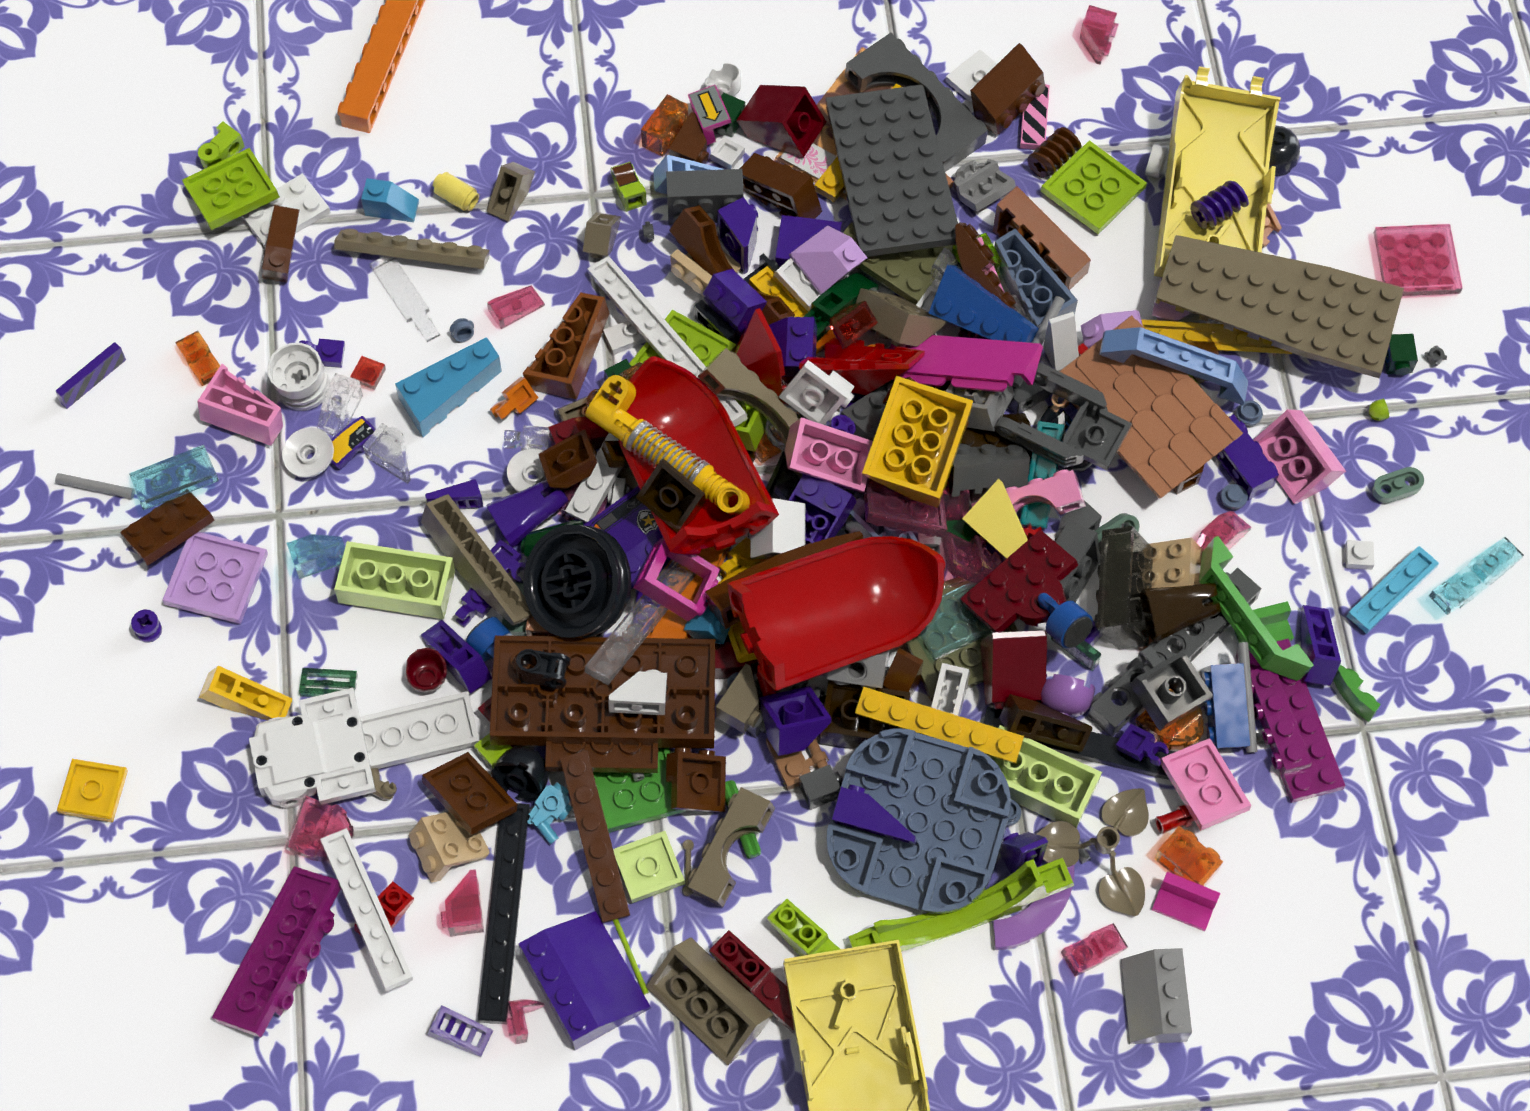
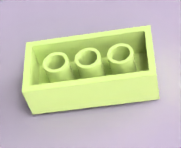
(395, 580)
(1049, 782)

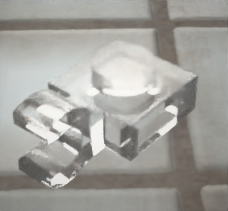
(531, 438)

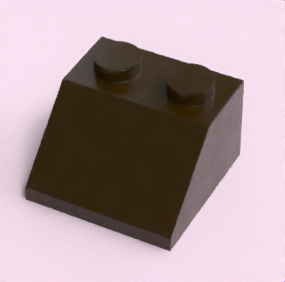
(671, 496)

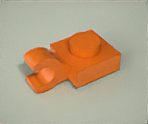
(517, 398)

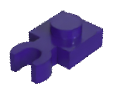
(509, 559)
(1140, 743)

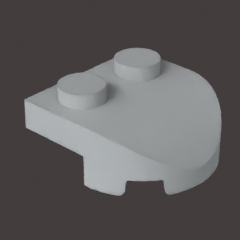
(981, 184)

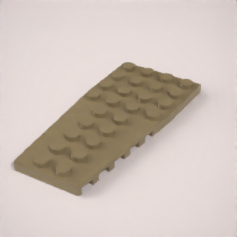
(1285, 301)

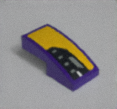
(351, 440)

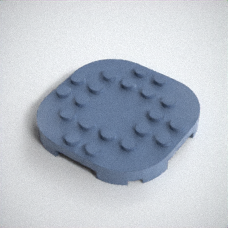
(947, 799)

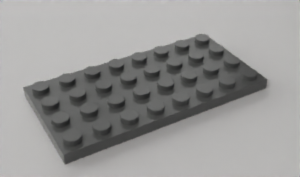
(892, 170)

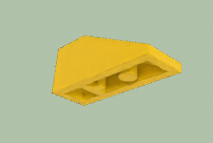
(243, 695)

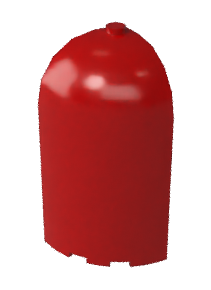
(697, 420)
(837, 606)

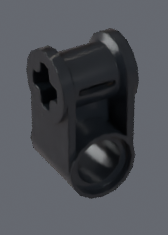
(544, 668)

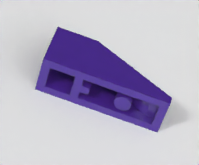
(1319, 645)
(460, 658)
(863, 813)
(1022, 848)

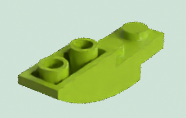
(800, 930)

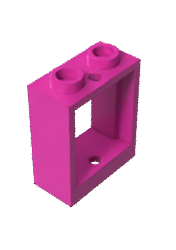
(668, 597)

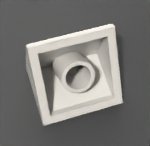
(783, 533)

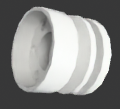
(298, 376)

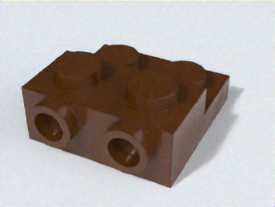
(696, 780)

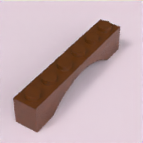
(699, 238)

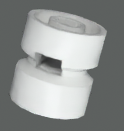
(1157, 161)

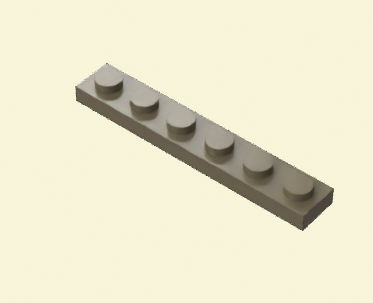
(421, 249)

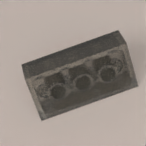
(1122, 575)

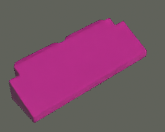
(974, 362)

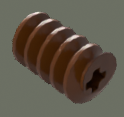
(1054, 152)

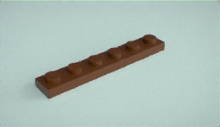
(595, 836)

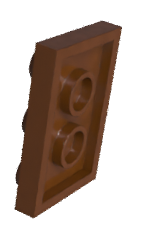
(167, 527)
(469, 793)

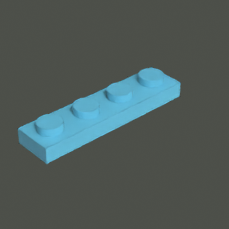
(1392, 589)

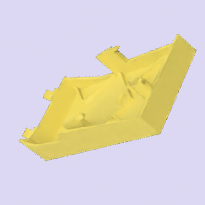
(1218, 139)
(856, 1030)

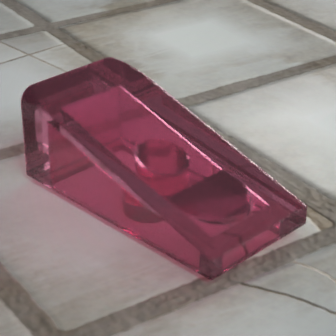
(514, 306)

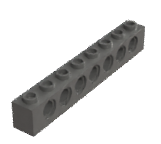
(1114, 717)

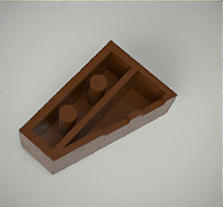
(781, 186)

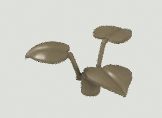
(1129, 815)

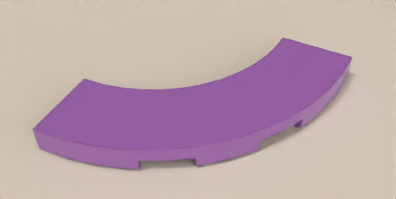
(1032, 921)

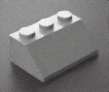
(1156, 997)

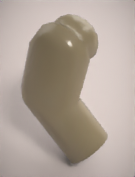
(383, 789)

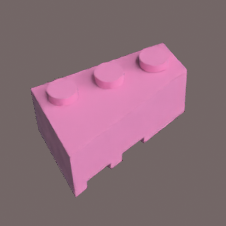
(238, 408)

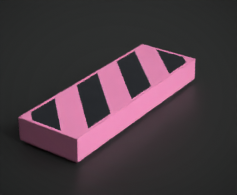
(1035, 121)

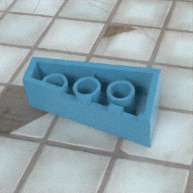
(447, 384)

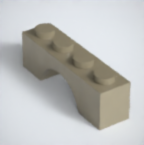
(746, 815)

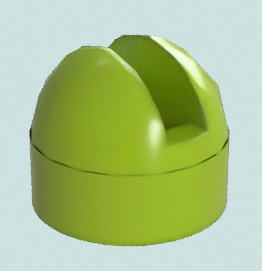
(1379, 410)

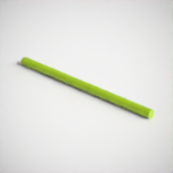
(630, 956)

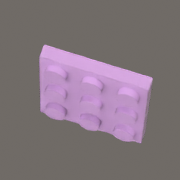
(215, 577)

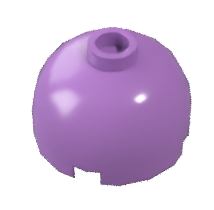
(1067, 695)

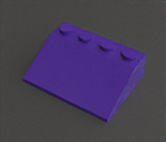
(583, 978)

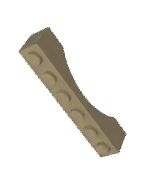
(730, 378)

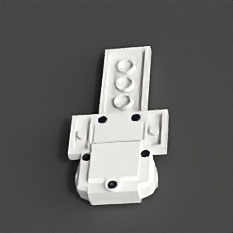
(334, 747)

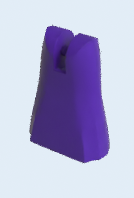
(525, 510)

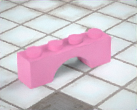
(1059, 491)

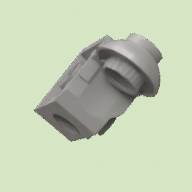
(986, 405)
(866, 672)

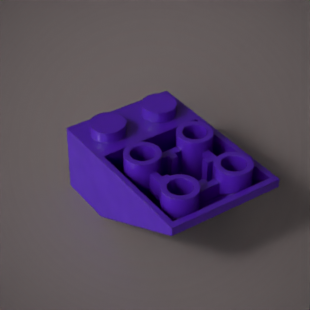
(825, 507)

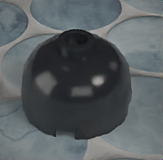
(1284, 150)
(521, 772)

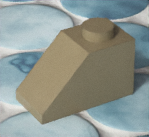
(510, 190)
(600, 234)
(740, 703)

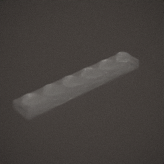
(635, 626)

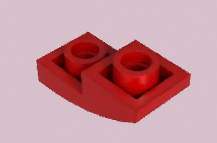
(394, 903)

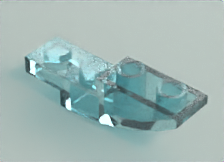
(1476, 576)

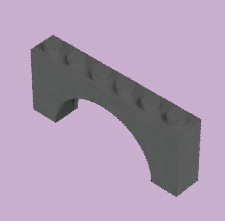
(892, 63)

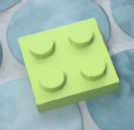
(648, 866)

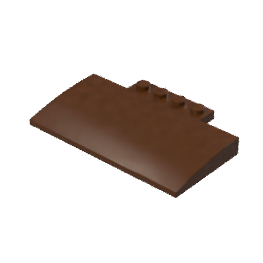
(579, 714)

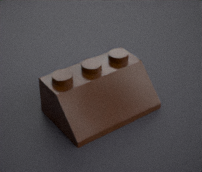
(1007, 89)

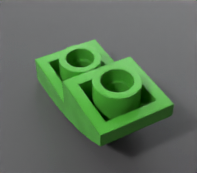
(1348, 685)

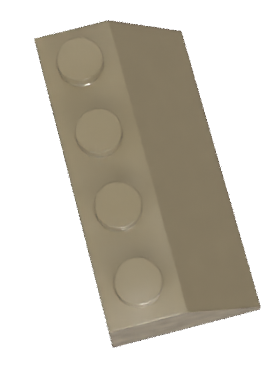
(709, 1000)

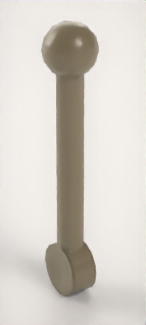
(688, 846)

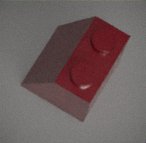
(782, 118)
(1013, 665)

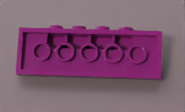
(1293, 733)
(280, 953)

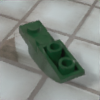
(836, 299)

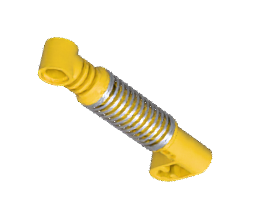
(641, 438)

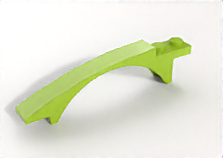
(1002, 899)

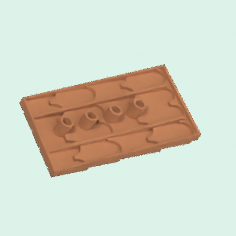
(1171, 416)

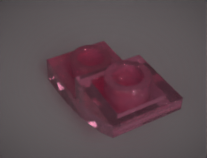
(1094, 949)

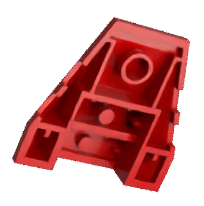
(761, 353)
(865, 365)

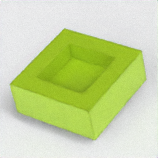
(489, 752)

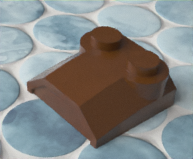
(569, 460)

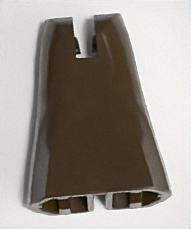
(1177, 608)

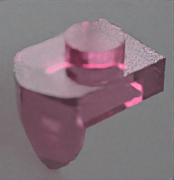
(516, 1023)

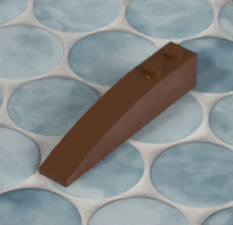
(718, 596)

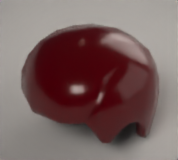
(426, 670)

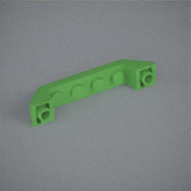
(1289, 662)

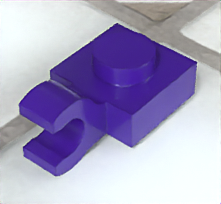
(330, 351)
(472, 605)

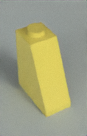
(997, 520)

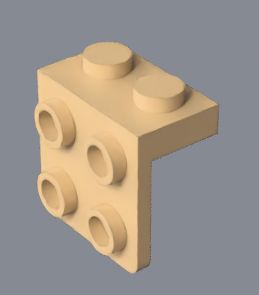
(692, 273)
(1176, 563)
(445, 843)

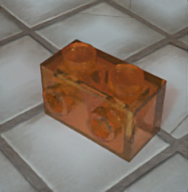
(664, 125)
(1188, 858)

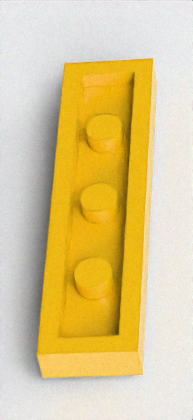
(769, 284)

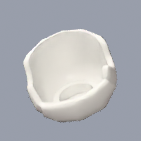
(726, 80)

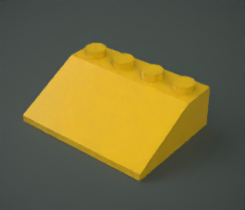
(917, 440)

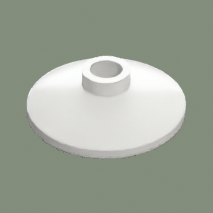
(303, 443)
(521, 466)

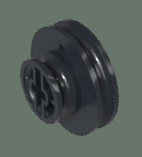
(559, 581)

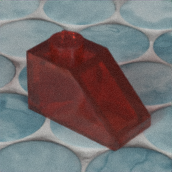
(852, 323)

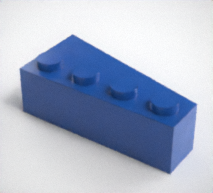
(974, 308)

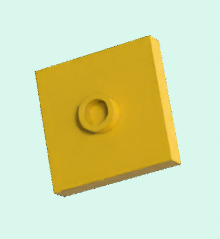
(92, 790)

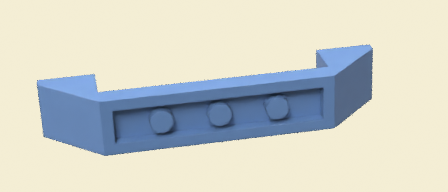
(1122, 343)

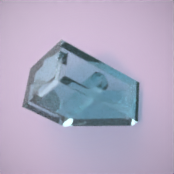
(316, 553)

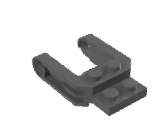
(1092, 436)

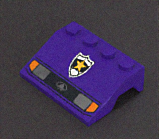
(632, 527)

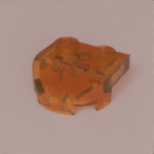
(1181, 733)

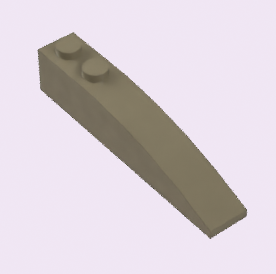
(474, 559)

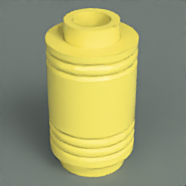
(455, 191)

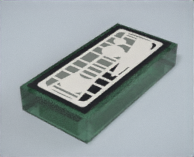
(1084, 653)

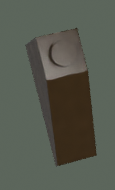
(1044, 723)

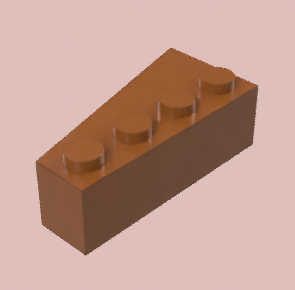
(1043, 235)
(569, 352)

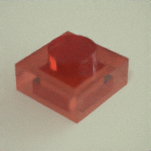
(368, 372)

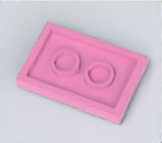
(1205, 784)

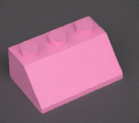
(827, 454)
(1299, 455)

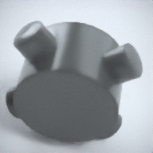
(648, 231)
(1435, 355)

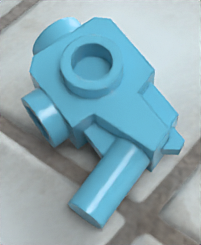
(550, 805)

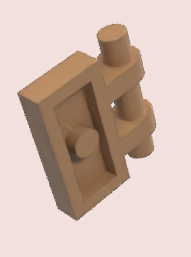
(794, 764)

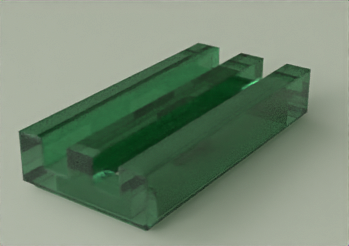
(325, 673)

